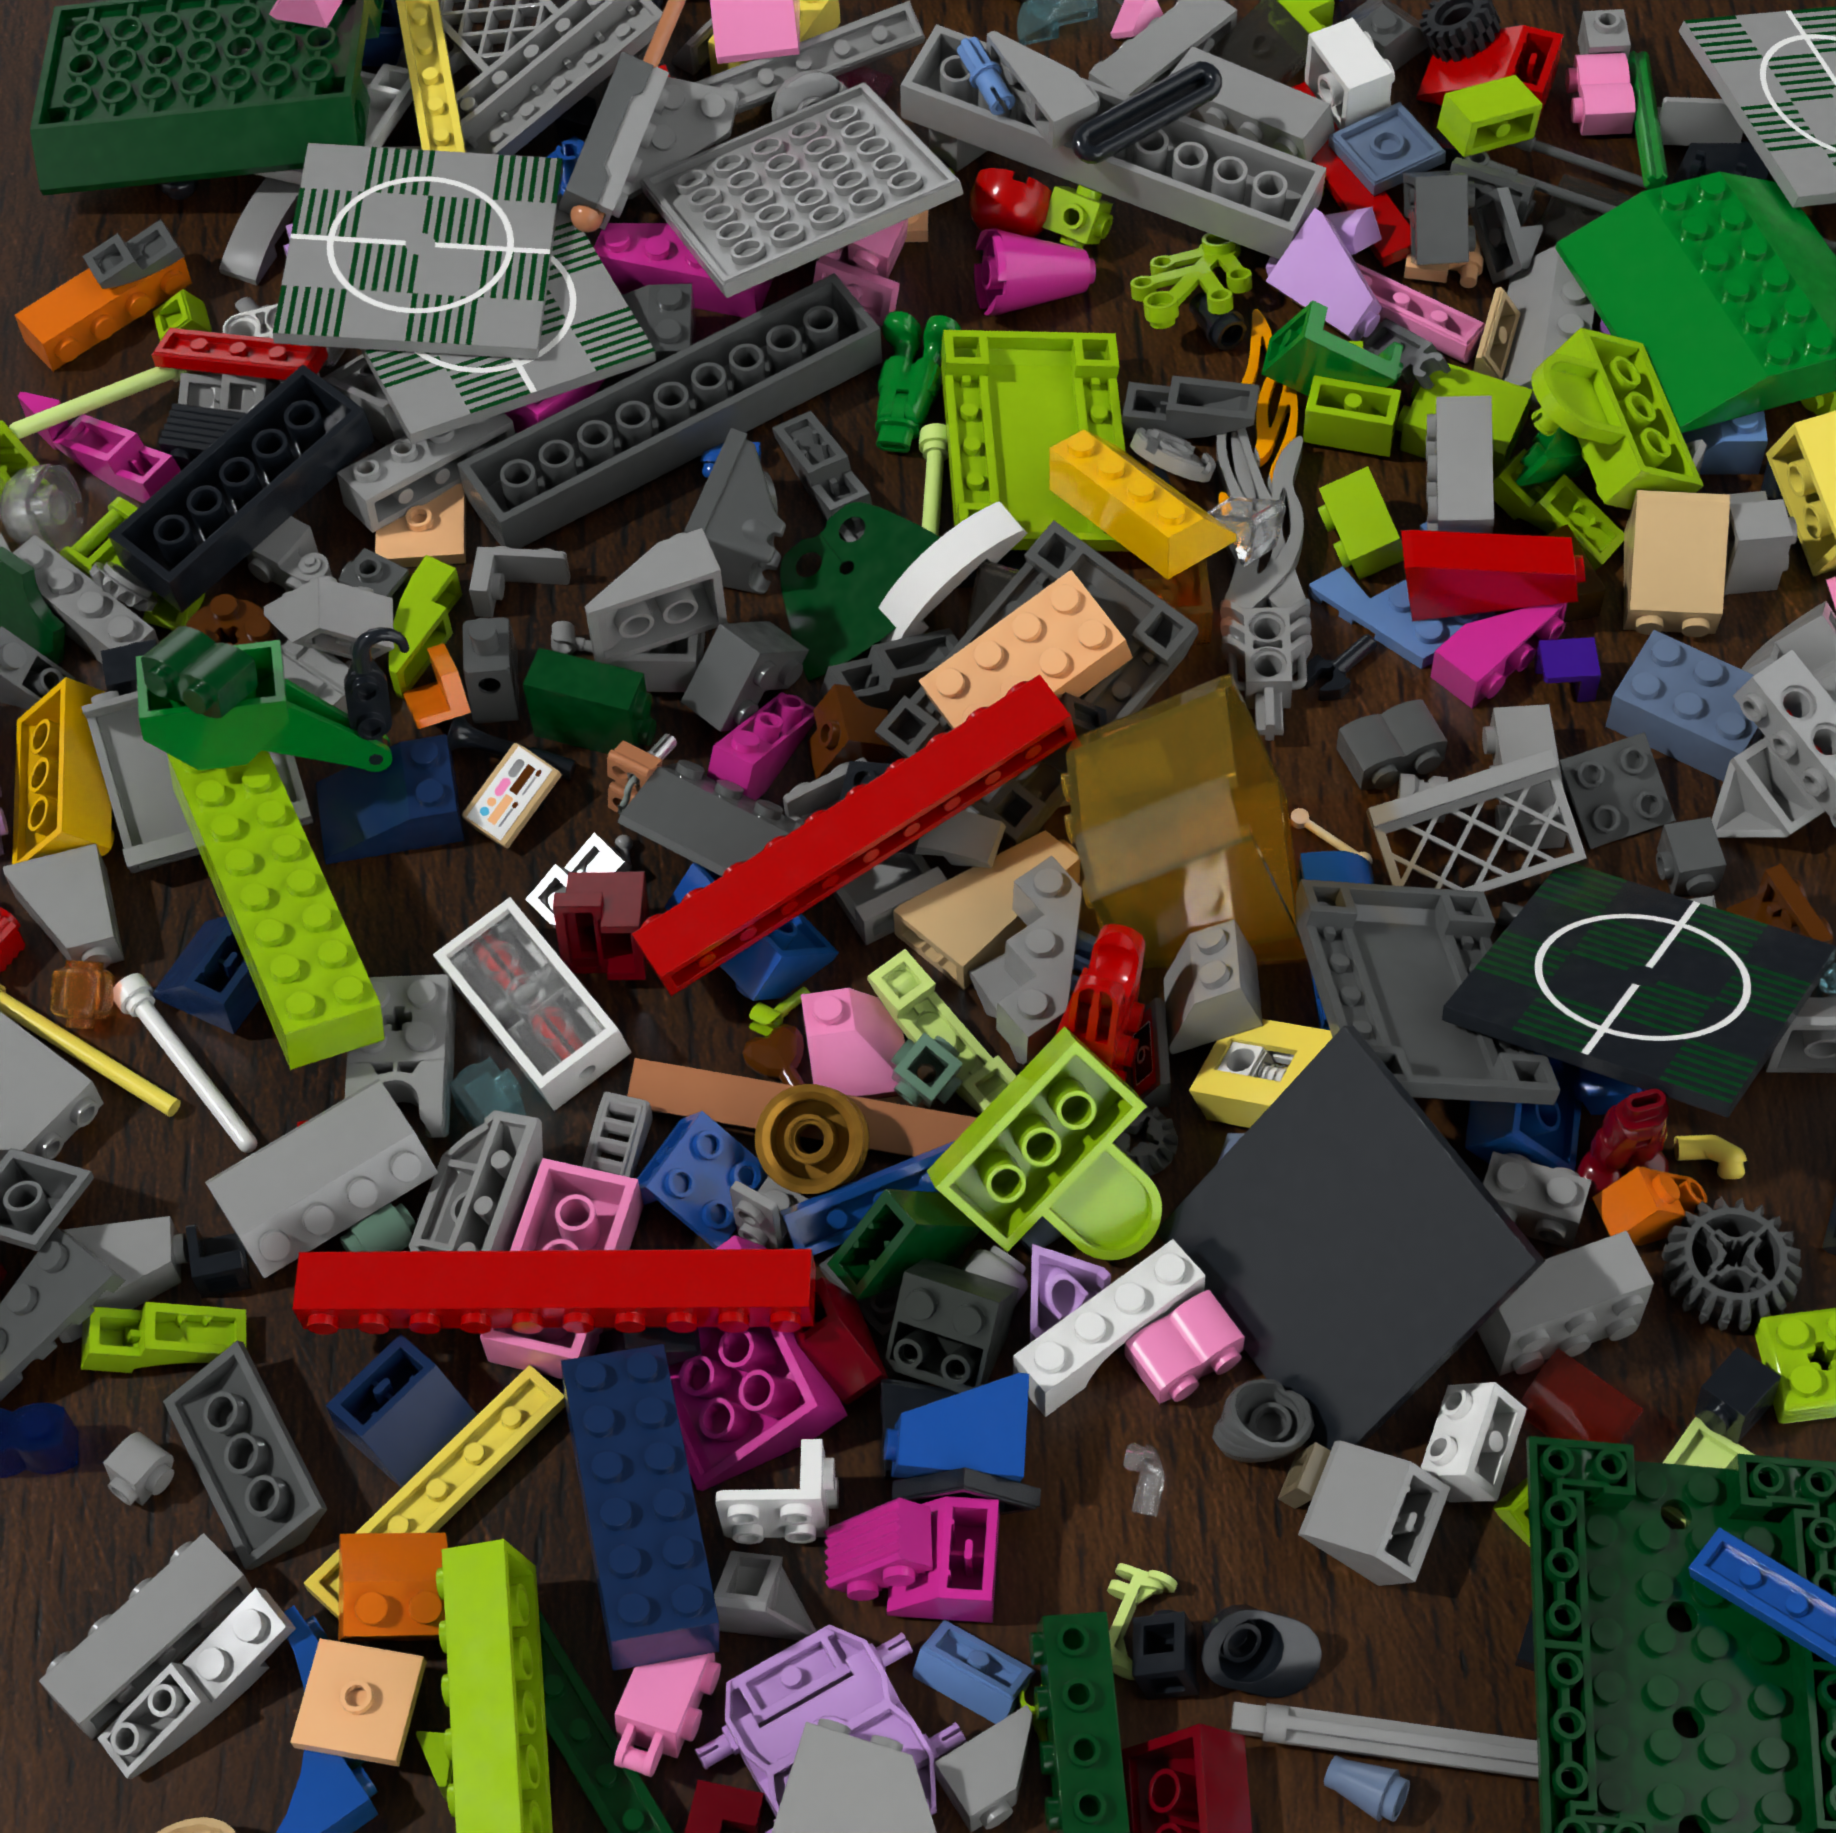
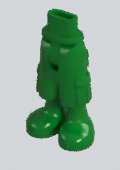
(906, 386)

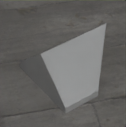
(1762, 797)
(759, 1599)

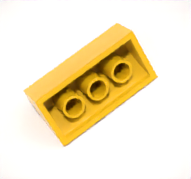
(1134, 504)
(58, 778)

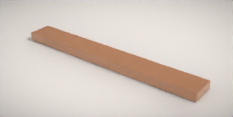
(741, 1100)

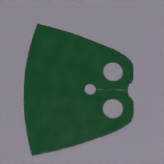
(840, 613)

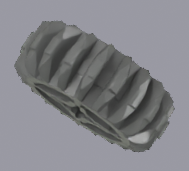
(1729, 1236)

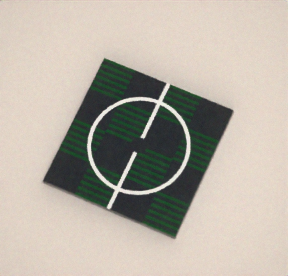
(1642, 987)

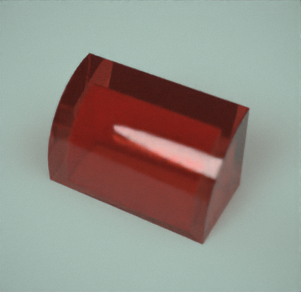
(1578, 1405)

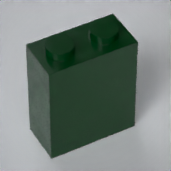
(587, 702)

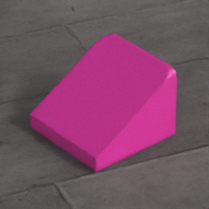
(34, 404)

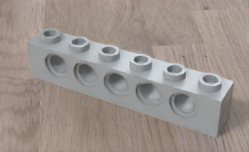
(1794, 737)

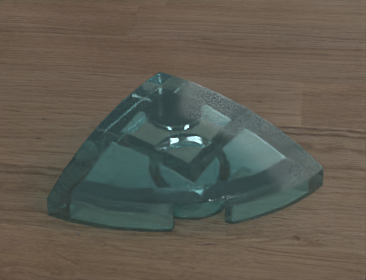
(1041, 18)

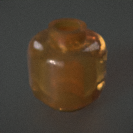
(82, 993)

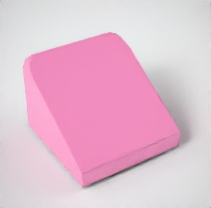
(1135, 17)

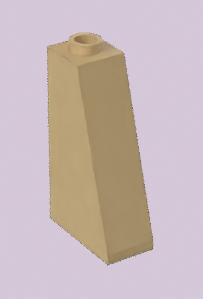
(972, 913)

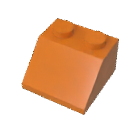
(390, 1586)

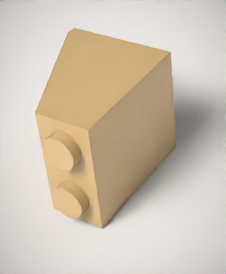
(1675, 562)

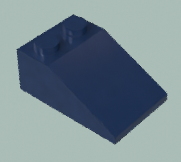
(392, 809)

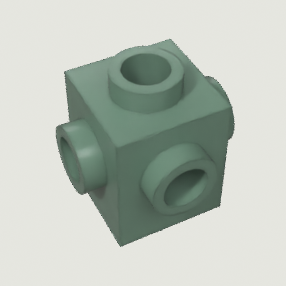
(932, 1053)

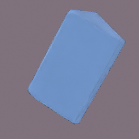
(972, 1672)

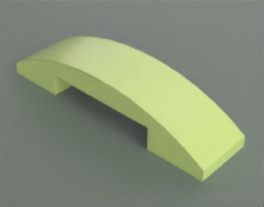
(916, 1008)

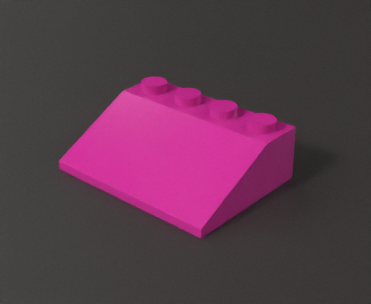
(748, 1398)

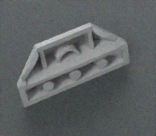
(482, 1187)

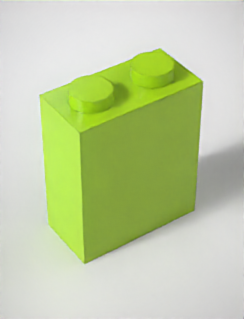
(1509, 410)

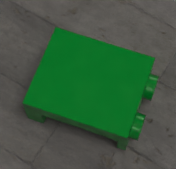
(1307, 350)

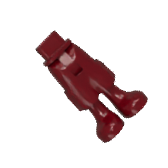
(1629, 1138)

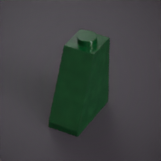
(897, 1235)

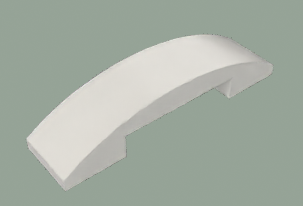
(945, 565)

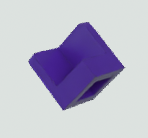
(1570, 661)

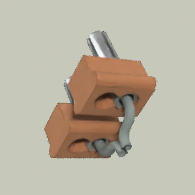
(632, 769)

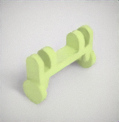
(1141, 1586)

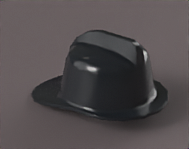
(1259, 1651)

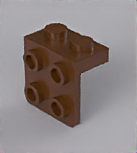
(1784, 905)

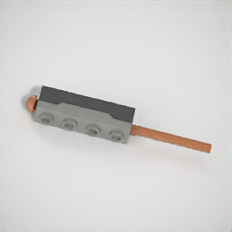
(618, 131)

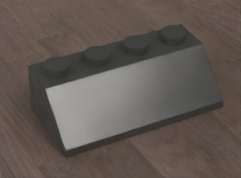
(704, 817)

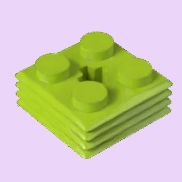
(1787, 1348)

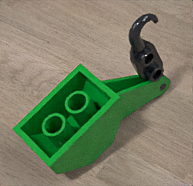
(281, 715)

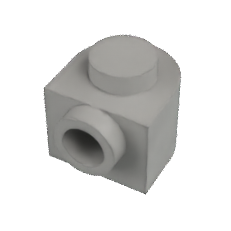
(138, 1469)

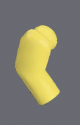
(1714, 1148)

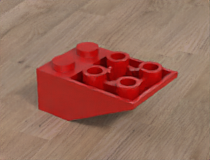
(1517, 51)

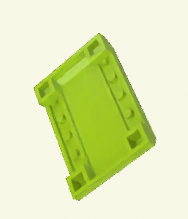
(1013, 401)

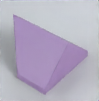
(1060, 1287)

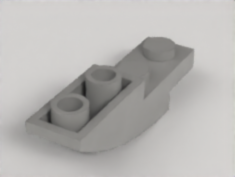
(199, 1689)

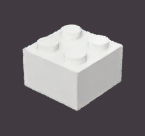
(1348, 72)

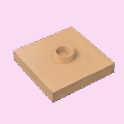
(429, 530)
(358, 1702)

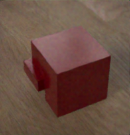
(598, 922)

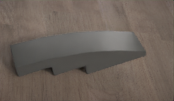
(822, 470)

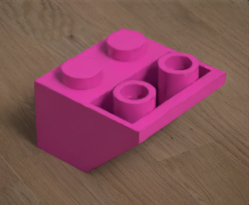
(963, 1564)

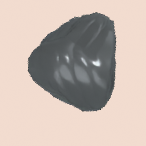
(1262, 1422)

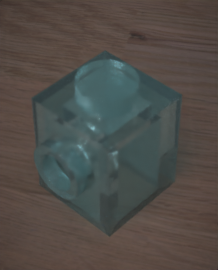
(486, 1088)

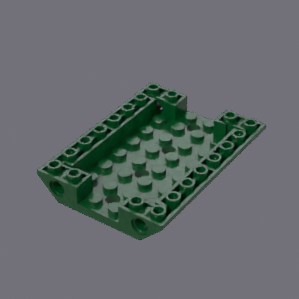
(204, 106)
(1619, 1671)

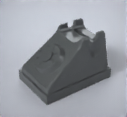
(740, 516)

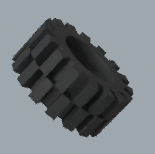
(1459, 27)

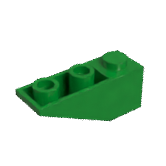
(1552, 458)

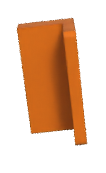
(439, 699)

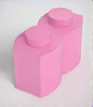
(1601, 94)
(1185, 1347)

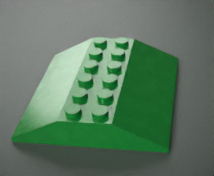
(1720, 292)

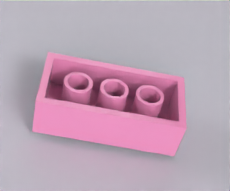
(566, 1211)

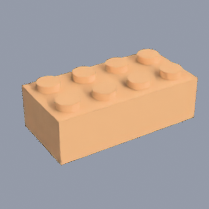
(1052, 634)

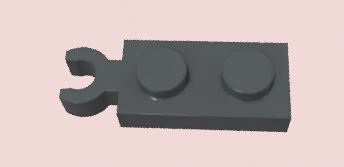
(1418, 354)

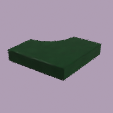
(25, 611)

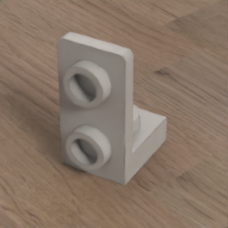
(503, 564)
(759, 1214)

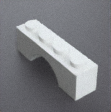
(1075, 1347)

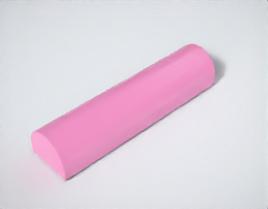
(1442, 325)

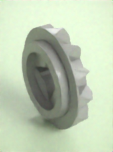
(123, 586)

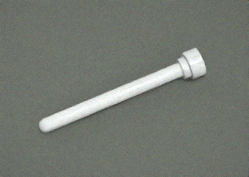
(135, 997)

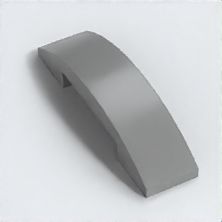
(258, 229)

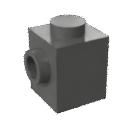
(378, 574)
(1690, 857)

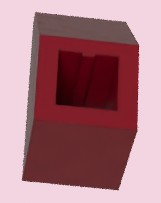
(841, 1343)

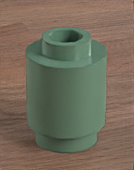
(381, 1231)

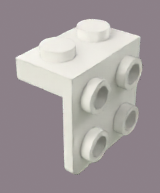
(787, 1513)

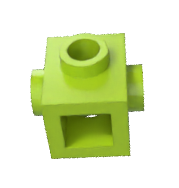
(1078, 215)

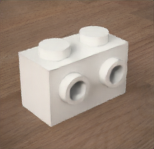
(1474, 1440)

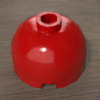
(1008, 204)

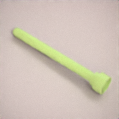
(95, 400)
(935, 450)

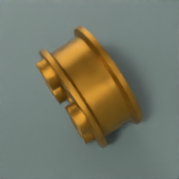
(780, 1133)

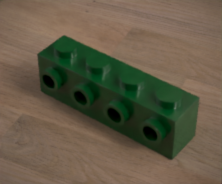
(1080, 1724)

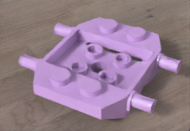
(816, 1679)

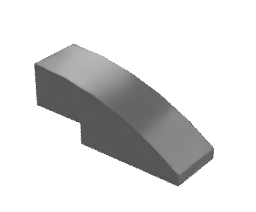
(1190, 407)
(892, 668)

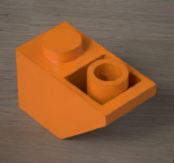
(1648, 1203)

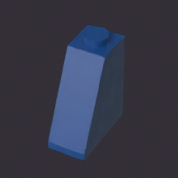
(968, 1430)

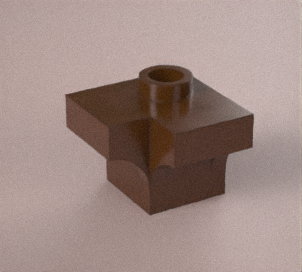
(845, 731)

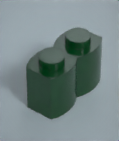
(199, 672)

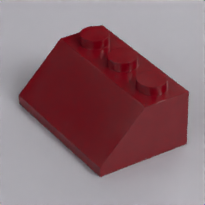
(1188, 1783)

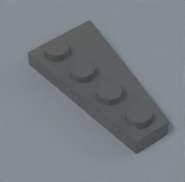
(48, 1299)

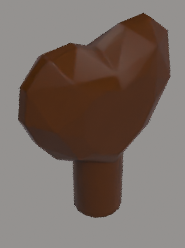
(777, 1054)

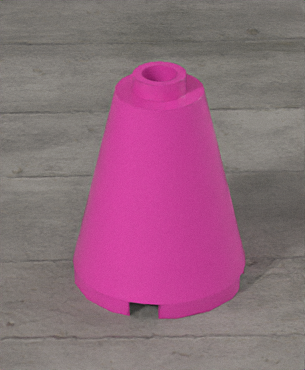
(1027, 271)

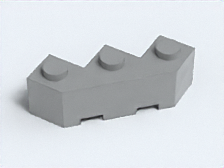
(1040, 957)

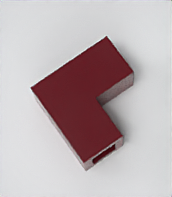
(725, 1807)

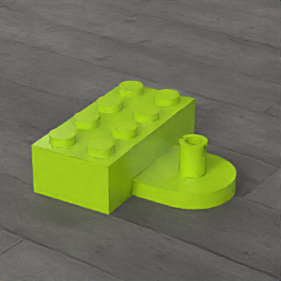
(1618, 411)
(1053, 1155)

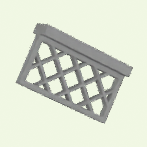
(1472, 791)

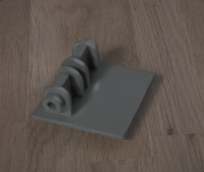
(1616, 790)

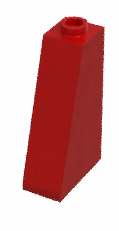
(1487, 572)

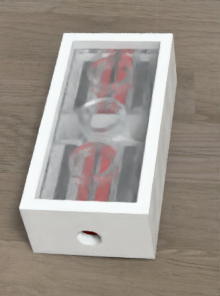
(532, 1003)

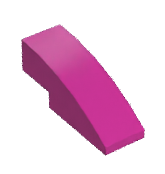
(117, 457)

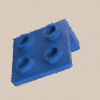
(695, 1175)

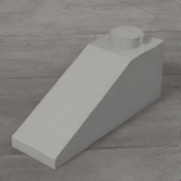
(1044, 89)

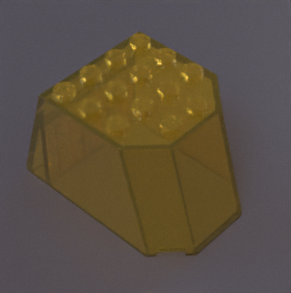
(1184, 825)

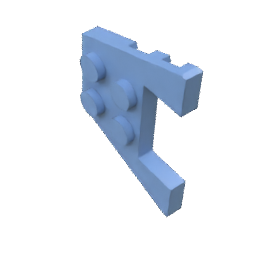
(1389, 615)

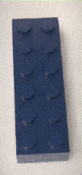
(639, 1507)

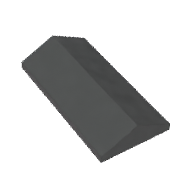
(246, 1458)

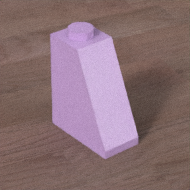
(1323, 271)

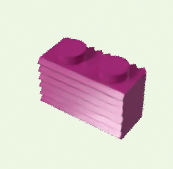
(879, 1549)

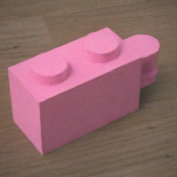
(662, 1710)

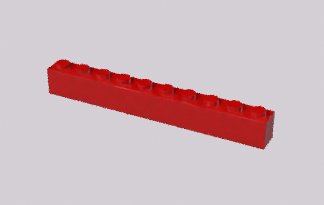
(854, 834)
(555, 1290)

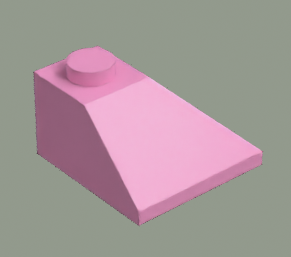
(851, 1042)

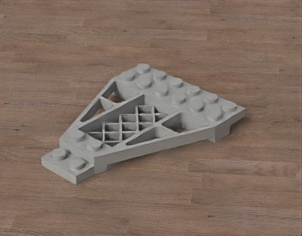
(541, 66)

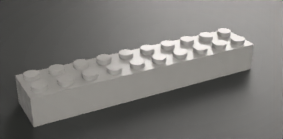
(1178, 172)

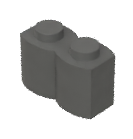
(1390, 744)

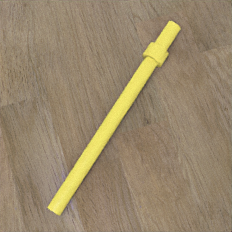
(88, 1054)

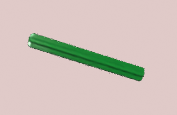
(1647, 121)

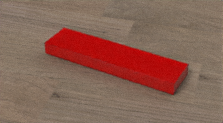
(235, 354)

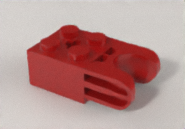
(1105, 999)

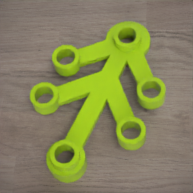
(1162, 307)

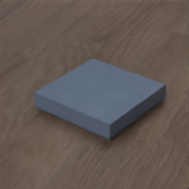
(1386, 147)

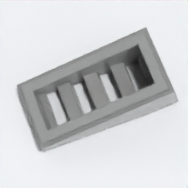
(622, 1117)

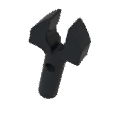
(1340, 684)

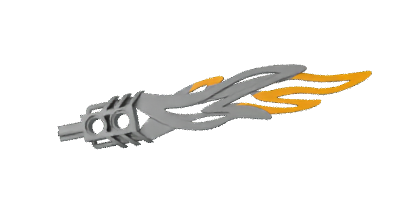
(1254, 637)

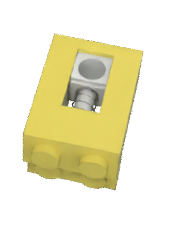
(1253, 1070)

